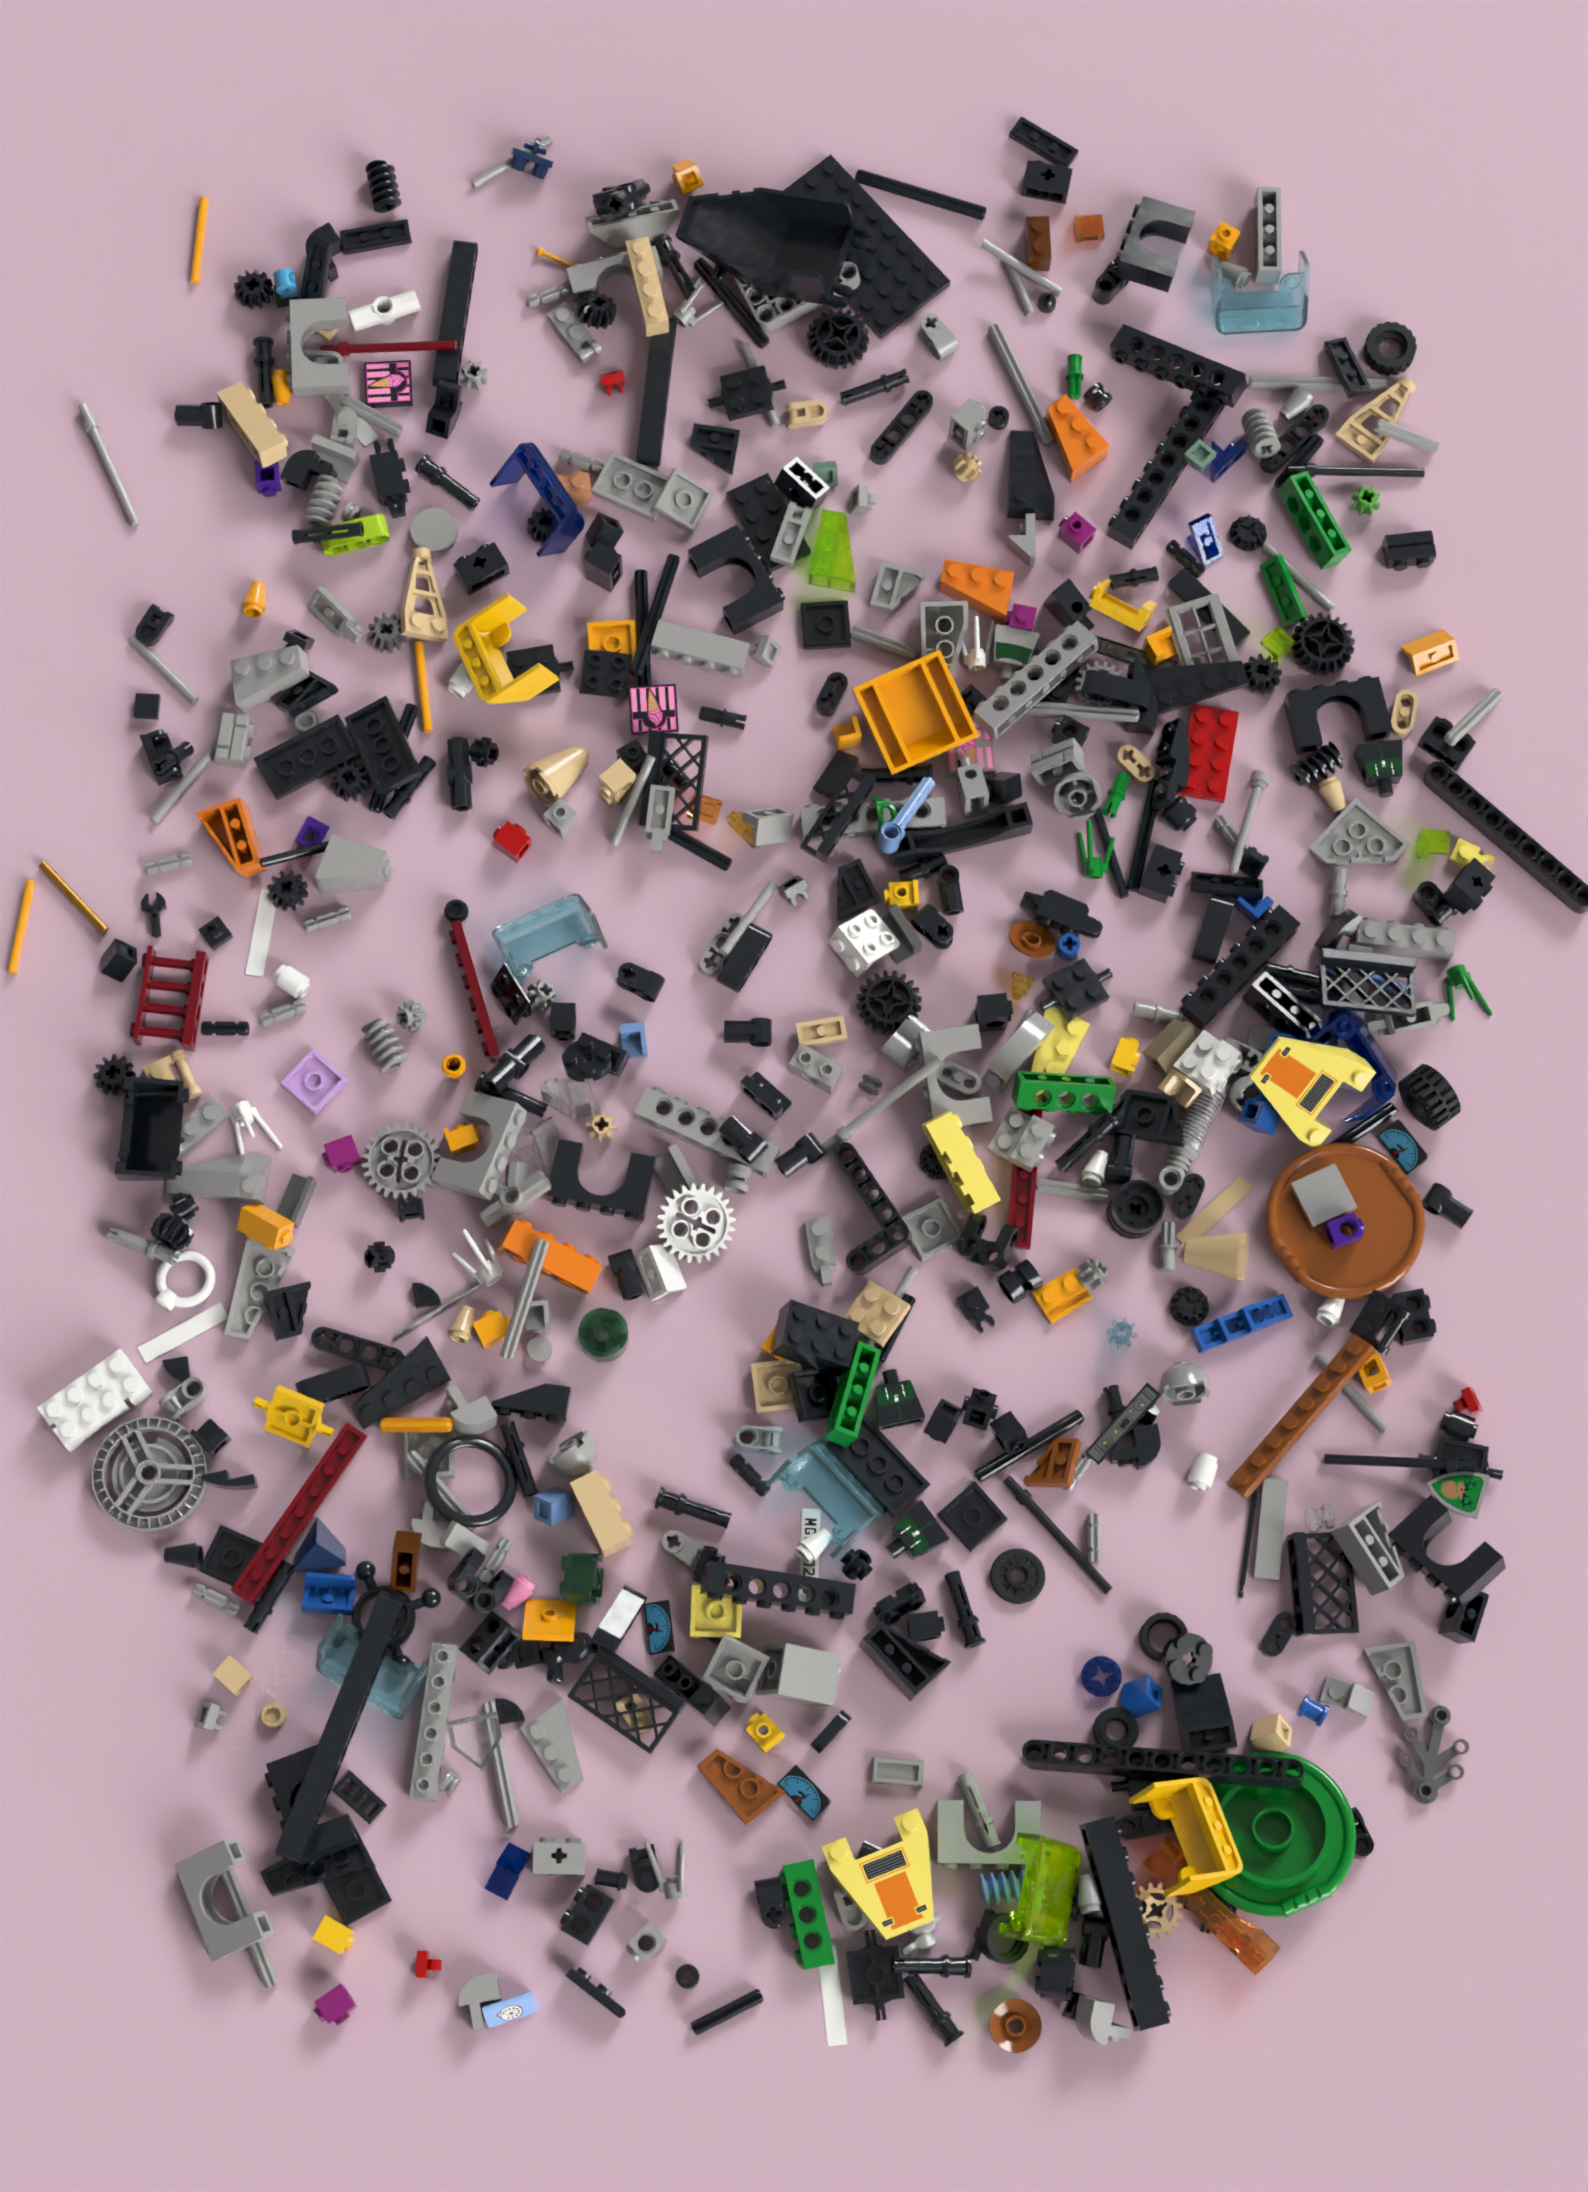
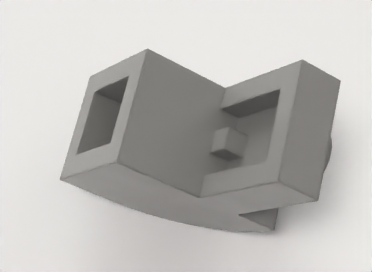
(472, 1417)
(431, 1531)
(477, 1991)
(1095, 2021)

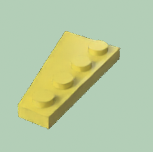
(1061, 1044)

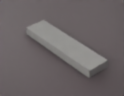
(1270, 1529)

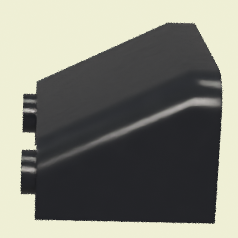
(151, 1129)

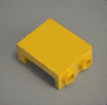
(1120, 610)

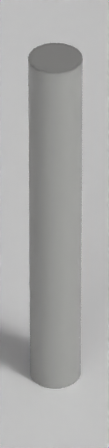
(1021, 291)

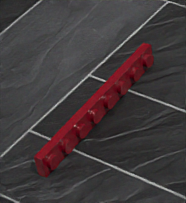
(299, 1513)

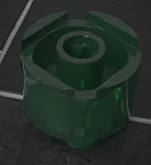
(598, 1348)
(582, 1578)

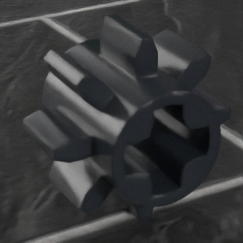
(484, 752)
(184, 1207)
(379, 1256)
(856, 1564)

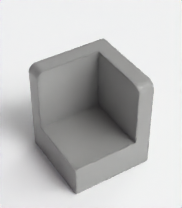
(538, 1316)

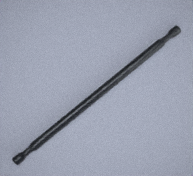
(1247, 1543)

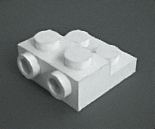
(1209, 1062)

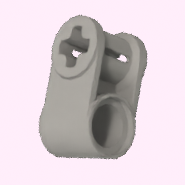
(937, 336)
(183, 1399)
(761, 1439)
(685, 1552)

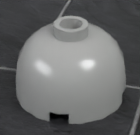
(1077, 795)
(1184, 1385)
(575, 1455)

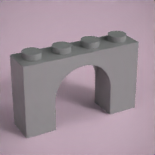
(306, 318)
(941, 1044)
(482, 1175)
(955, 1850)
(198, 1879)

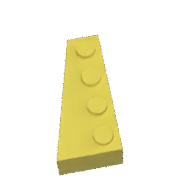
(960, 1162)

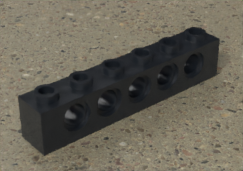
(1190, 364)
(1202, 1013)
(840, 1593)

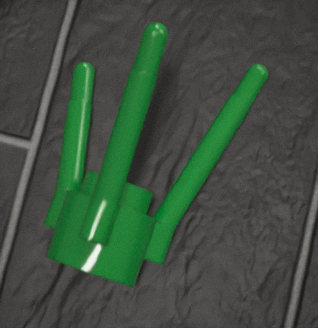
(1092, 866)
(1461, 978)

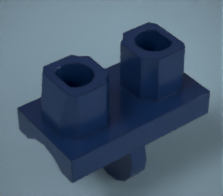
(520, 157)

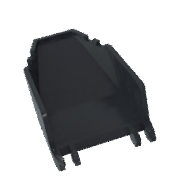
(776, 241)

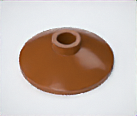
(1031, 939)
(1029, 2023)

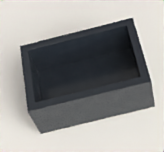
(814, 1338)

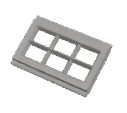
(1219, 623)

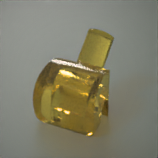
(1020, 985)

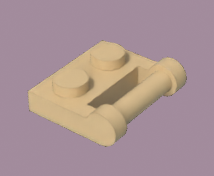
(161, 1070)

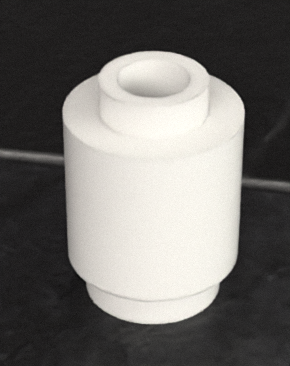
(460, 682)
(291, 981)
(1202, 1472)

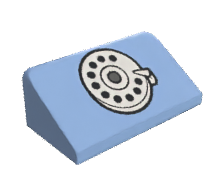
(510, 2009)

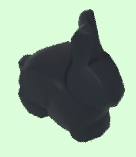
(566, 1652)

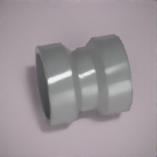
(737, 1178)

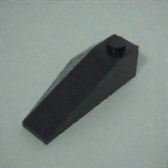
(1027, 480)

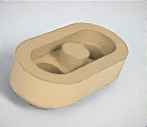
(1403, 714)

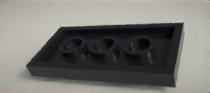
(761, 515)
(383, 746)
(307, 757)
(880, 1468)

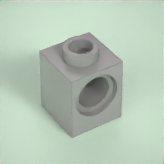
(560, 818)
(652, 1932)

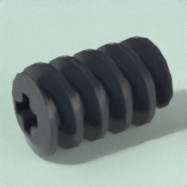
(383, 186)
(1316, 765)

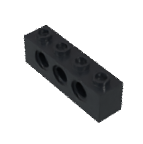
(1282, 1009)

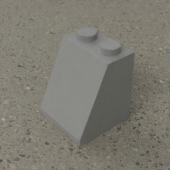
(352, 867)
(800, 1674)

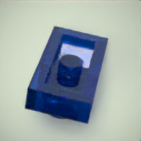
(1226, 458)
(1205, 539)
(507, 1871)

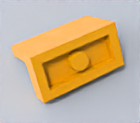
(1431, 652)

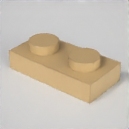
(821, 1031)

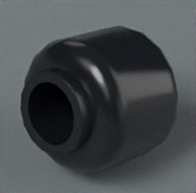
(1179, 814)

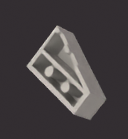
(267, 673)
(1369, 1550)

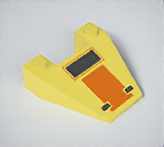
(1303, 1077)
(890, 1884)

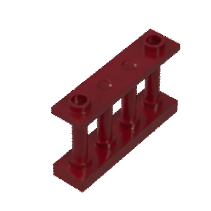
(189, 1012)

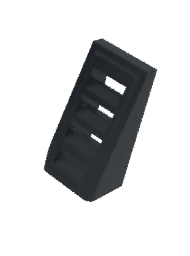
(342, 1781)

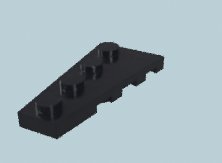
(1189, 684)

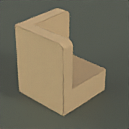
(1180, 1087)
(233, 1675)
(1271, 1733)

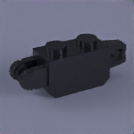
(1061, 913)

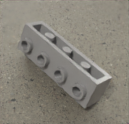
(700, 649)
(1406, 940)

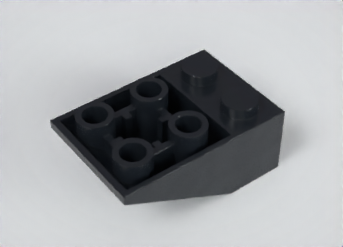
(1204, 1715)

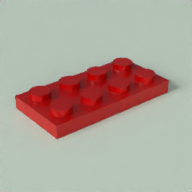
(1211, 746)

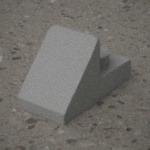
(1024, 544)
(1347, 1696)

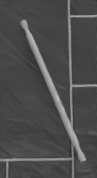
(438, 1309)

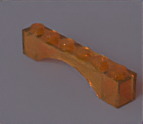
(1243, 1939)

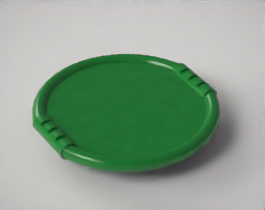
(1289, 1841)

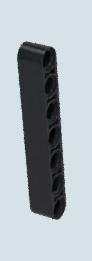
(455, 310)
(656, 396)

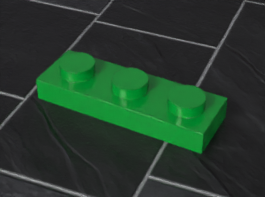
(1283, 591)

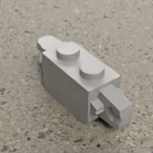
(1425, 1016)

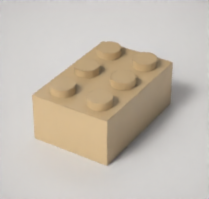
(602, 1512)

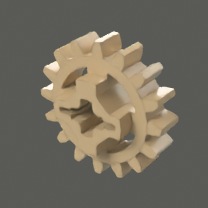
(1162, 1921)

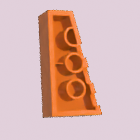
(561, 1260)

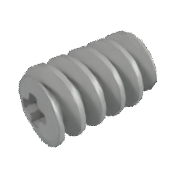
(1260, 432)
(322, 501)
(383, 1045)

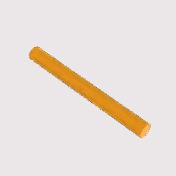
(199, 240)
(423, 687)
(21, 927)

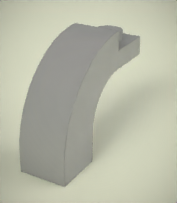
(1017, 1051)

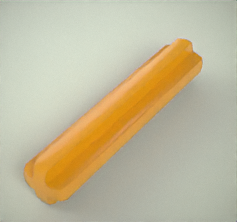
(416, 1424)

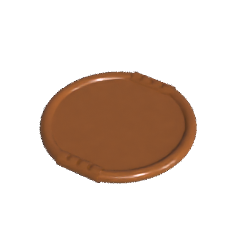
(1384, 1203)

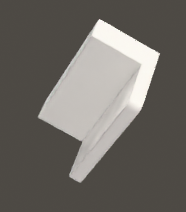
(659, 1271)

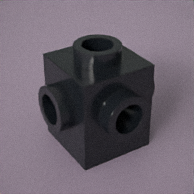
(979, 1408)

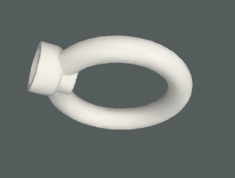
(169, 1299)

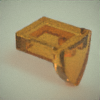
(1088, 227)
(709, 809)

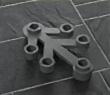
(1431, 1759)

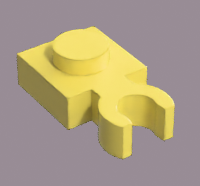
(1465, 852)

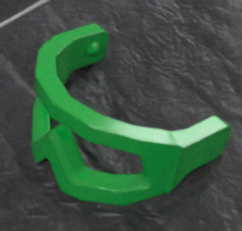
(881, 804)

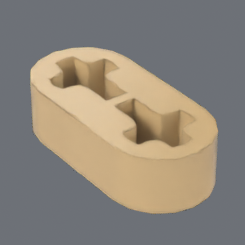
(1139, 761)

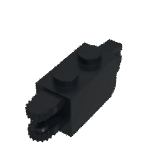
(389, 480)

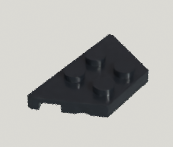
(1148, 1118)

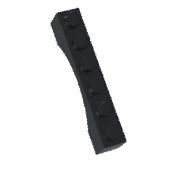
(995, 827)

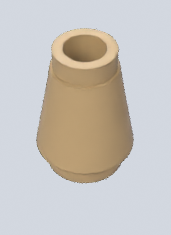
(1332, 793)
(462, 1326)

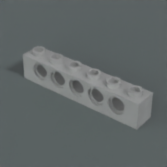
(997, 722)
(864, 828)
(647, 1113)
(433, 1722)

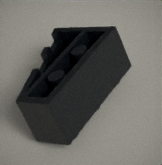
(902, 1660)

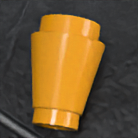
(280, 387)
(254, 602)
(452, 1062)

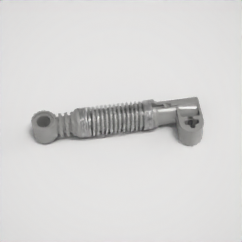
(1198, 1122)

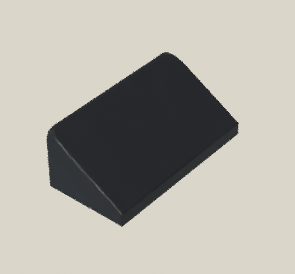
(835, 773)

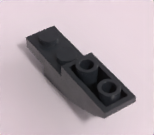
(1174, 759)

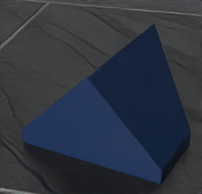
(319, 1550)

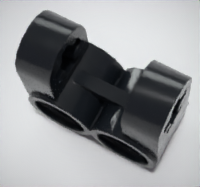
(972, 1235)
(466, 1569)

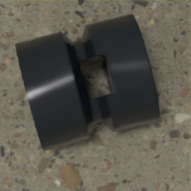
(1021, 1280)

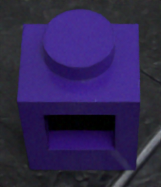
(268, 479)
(314, 826)

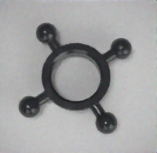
(430, 1598)

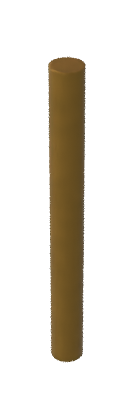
(73, 897)

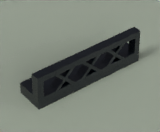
(845, 817)

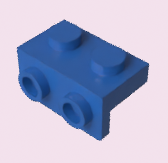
(329, 1593)

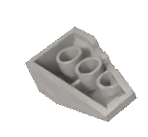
(943, 629)
(226, 1179)

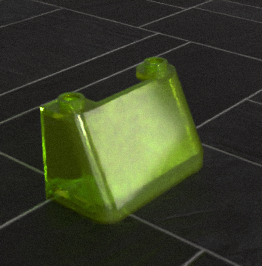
(1045, 1891)

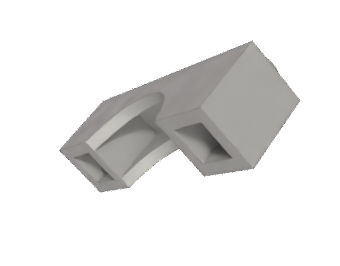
(590, 275)

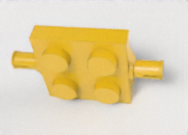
(293, 1416)

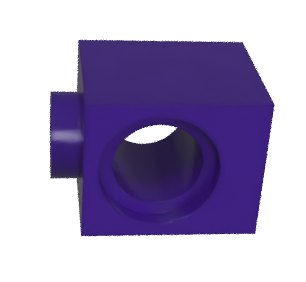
(1334, 1235)

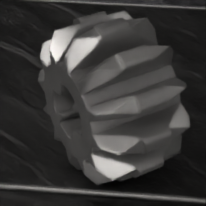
(386, 640)

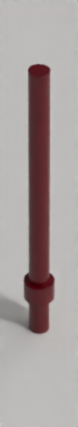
(346, 349)

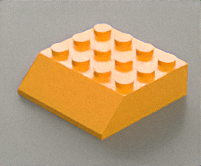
(914, 712)

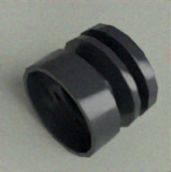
(1143, 1198)

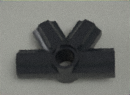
(620, 197)

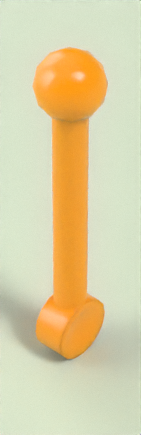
(540, 252)

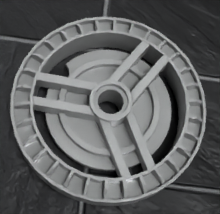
(151, 1494)

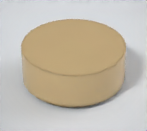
(273, 1715)

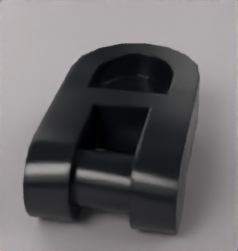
(150, 632)
(644, 1876)

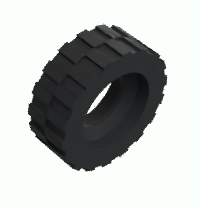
(1389, 331)

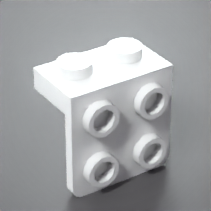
(863, 941)

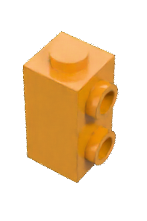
(265, 1226)

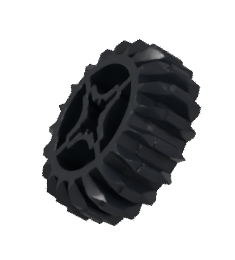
(842, 327)
(1327, 625)
(879, 1001)

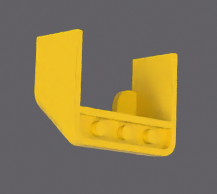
(479, 647)
(1199, 1829)

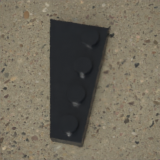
(404, 1383)
(291, 1876)

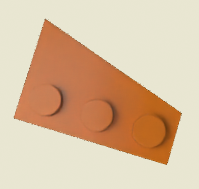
(1075, 437)
(981, 586)
(235, 834)

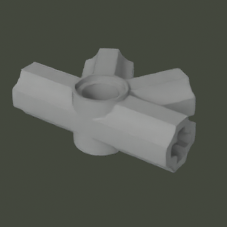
(518, 1186)

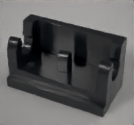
(155, 746)

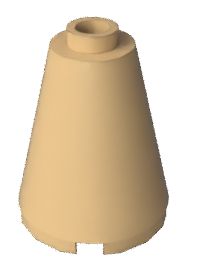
(555, 774)
(1218, 1254)

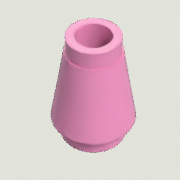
(518, 1592)

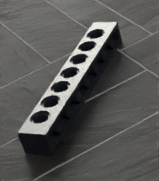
(1129, 532)

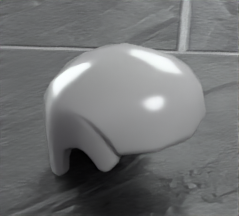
(1240, 1091)

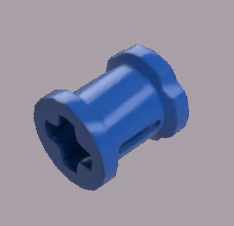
(1063, 952)
(1313, 1710)

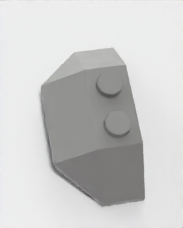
(648, 220)

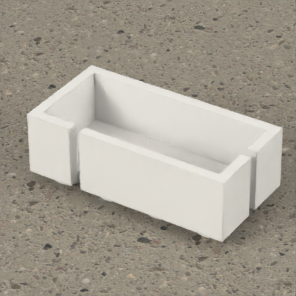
(94, 1400)

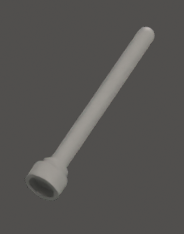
(1259, 781)

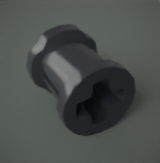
(411, 1210)

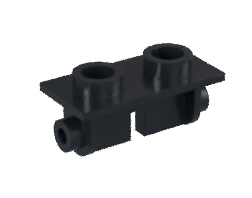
(910, 1599)

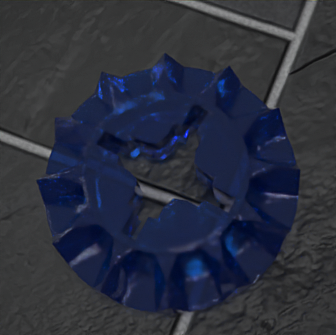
(1107, 1666)

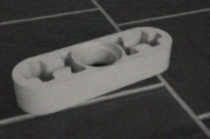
(707, 955)

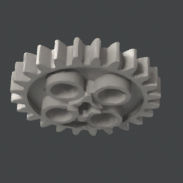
(379, 1159)

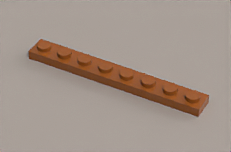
(1300, 1416)

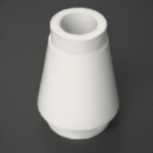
(1095, 1170)
(1330, 1311)
(813, 1546)

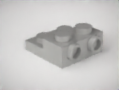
(1022, 1139)
(735, 1669)

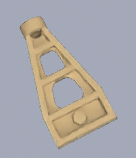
(1361, 440)
(418, 624)

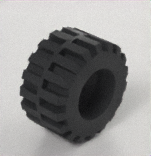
(1429, 1097)

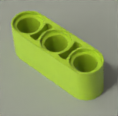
(375, 534)

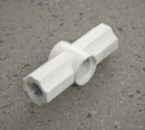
(397, 305)

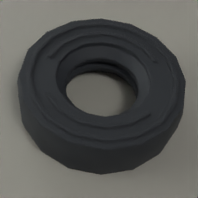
(1122, 1716)

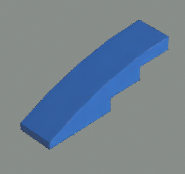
(1241, 1323)

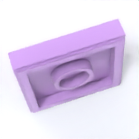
(314, 1082)

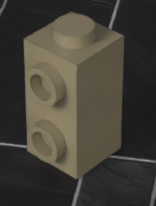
(1170, 1045)

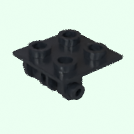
(605, 673)
(511, 995)

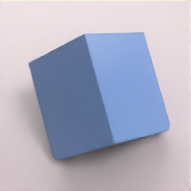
(634, 1039)
(553, 1506)

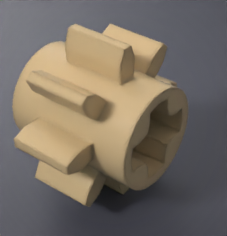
(967, 467)
(597, 1120)

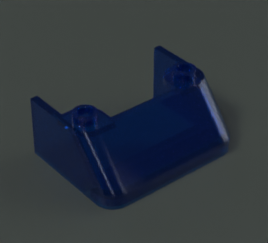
(530, 460)
(1349, 1027)

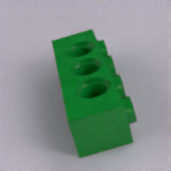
(1314, 520)
(1029, 1083)
(852, 1395)
(806, 1873)

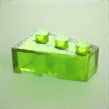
(832, 554)

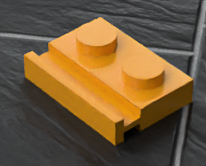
(1061, 1296)

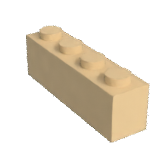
(647, 286)
(253, 424)

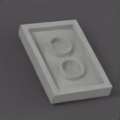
(630, 485)

